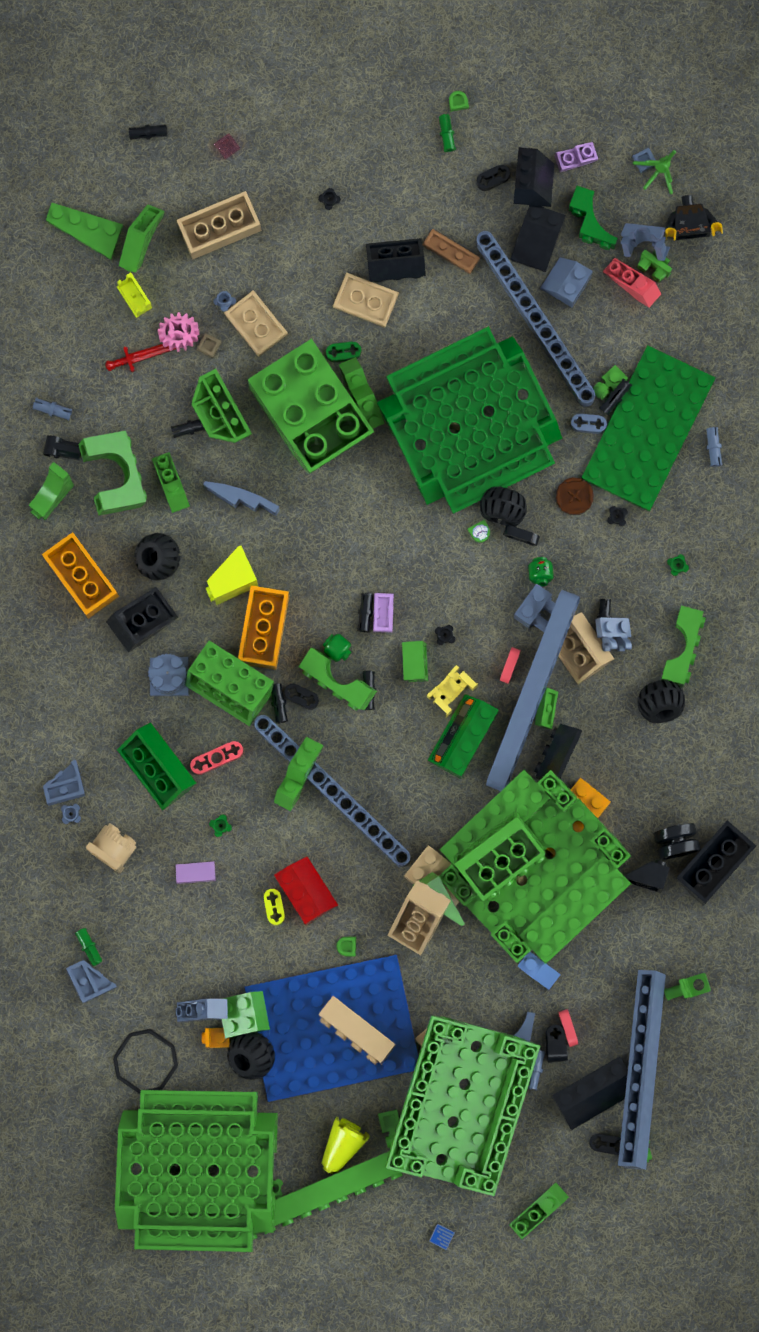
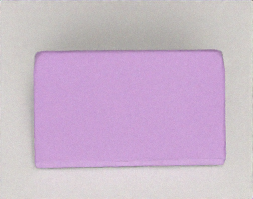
(195, 872)

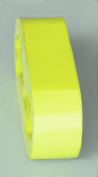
(269, 908)

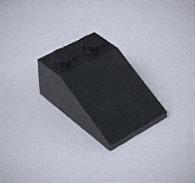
(538, 237)
(141, 619)

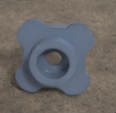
(224, 296)
(74, 818)

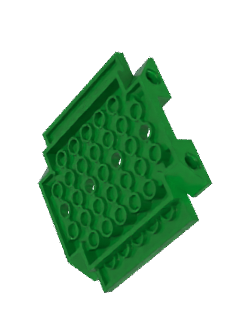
(455, 389)

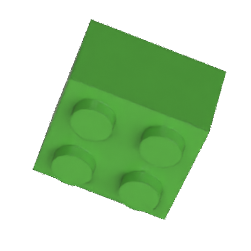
(245, 1014)

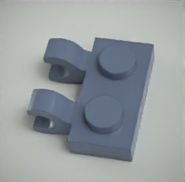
(614, 628)

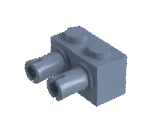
(532, 606)

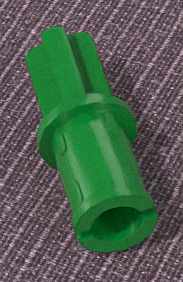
(447, 133)
(88, 946)

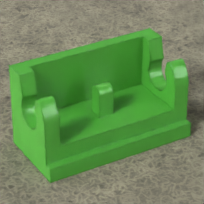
(415, 661)

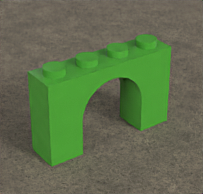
(117, 448)

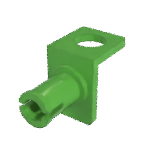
(687, 988)

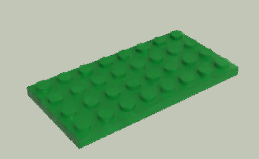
(648, 428)

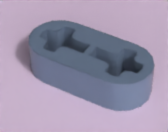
(587, 428)

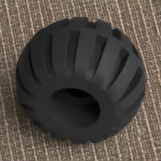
(503, 505)
(147, 560)
(661, 701)
(251, 1055)

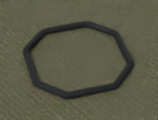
(158, 1037)

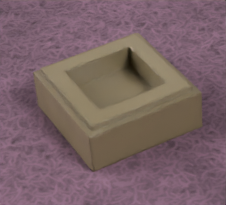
(209, 345)

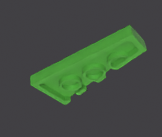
(91, 230)

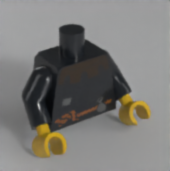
(691, 221)

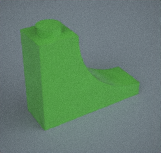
(139, 237)
(51, 493)

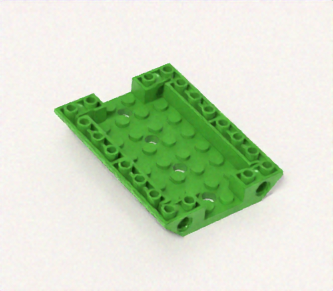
(484, 1109)

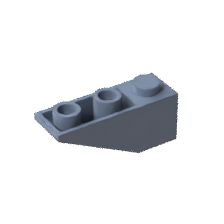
(202, 1010)

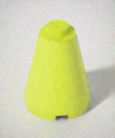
(342, 1144)

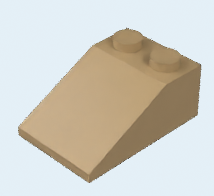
(429, 862)

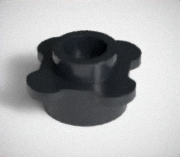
(324, 198)
(622, 512)
(449, 638)

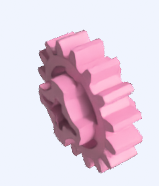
(178, 332)

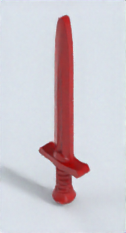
(137, 357)

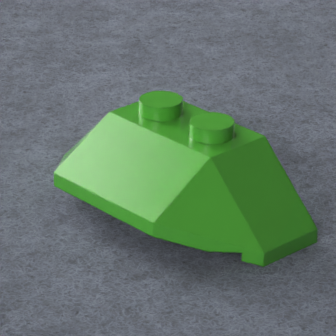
(218, 410)

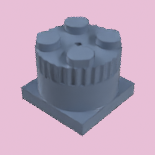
(168, 675)

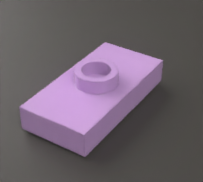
(383, 612)

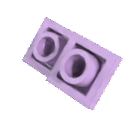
(576, 157)

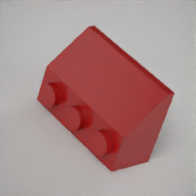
(306, 890)

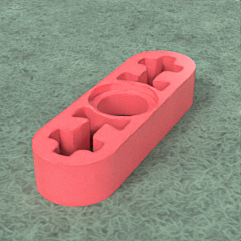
(232, 757)

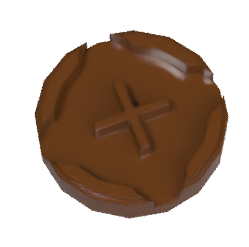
(574, 496)

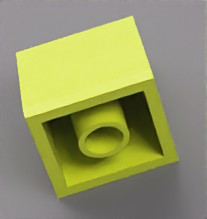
(231, 578)

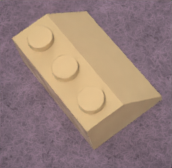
(583, 650)

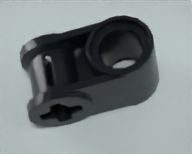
(556, 1048)

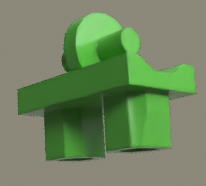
(661, 267)

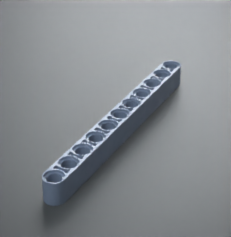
(534, 310)
(533, 690)
(341, 795)

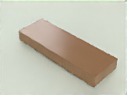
(451, 251)

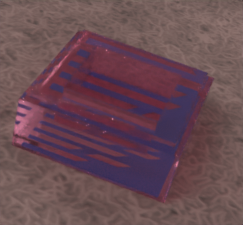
(227, 146)

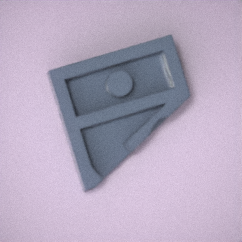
(65, 785)
(88, 981)

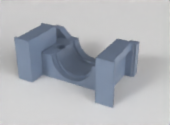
(635, 234)

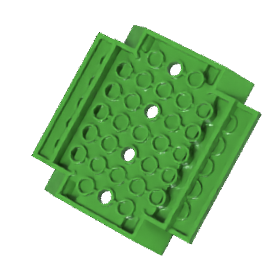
(560, 891)
(194, 1207)

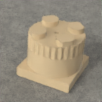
(112, 847)

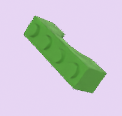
(688, 622)
(318, 666)

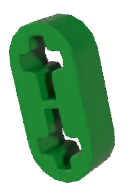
(346, 346)

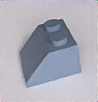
(567, 281)

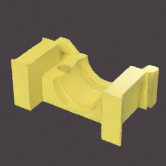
(450, 689)

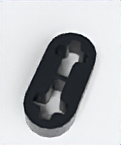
(490, 174)
(521, 535)
(303, 692)
(604, 1138)

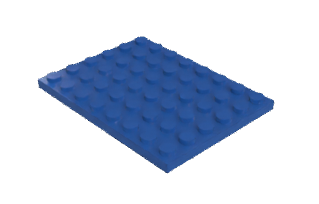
(312, 1055)

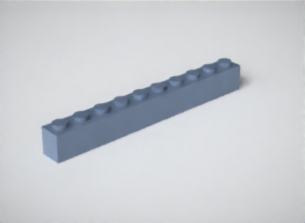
(642, 1069)

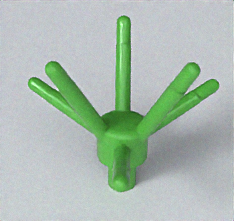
(662, 166)

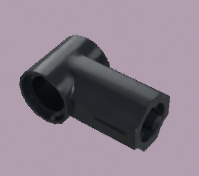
(58, 448)

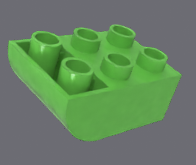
(309, 407)

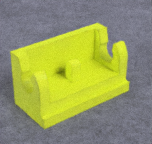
(134, 295)

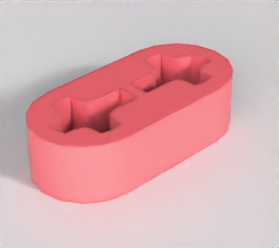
(510, 665)
(568, 1028)

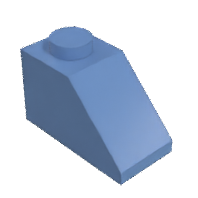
(539, 970)

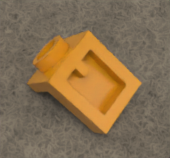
(215, 1038)

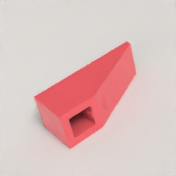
(633, 282)

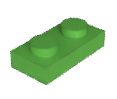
(546, 709)

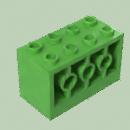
(229, 683)
(496, 844)

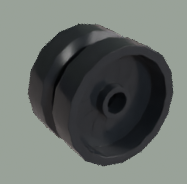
(676, 840)

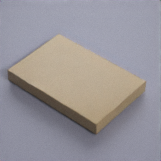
(365, 300)
(256, 323)

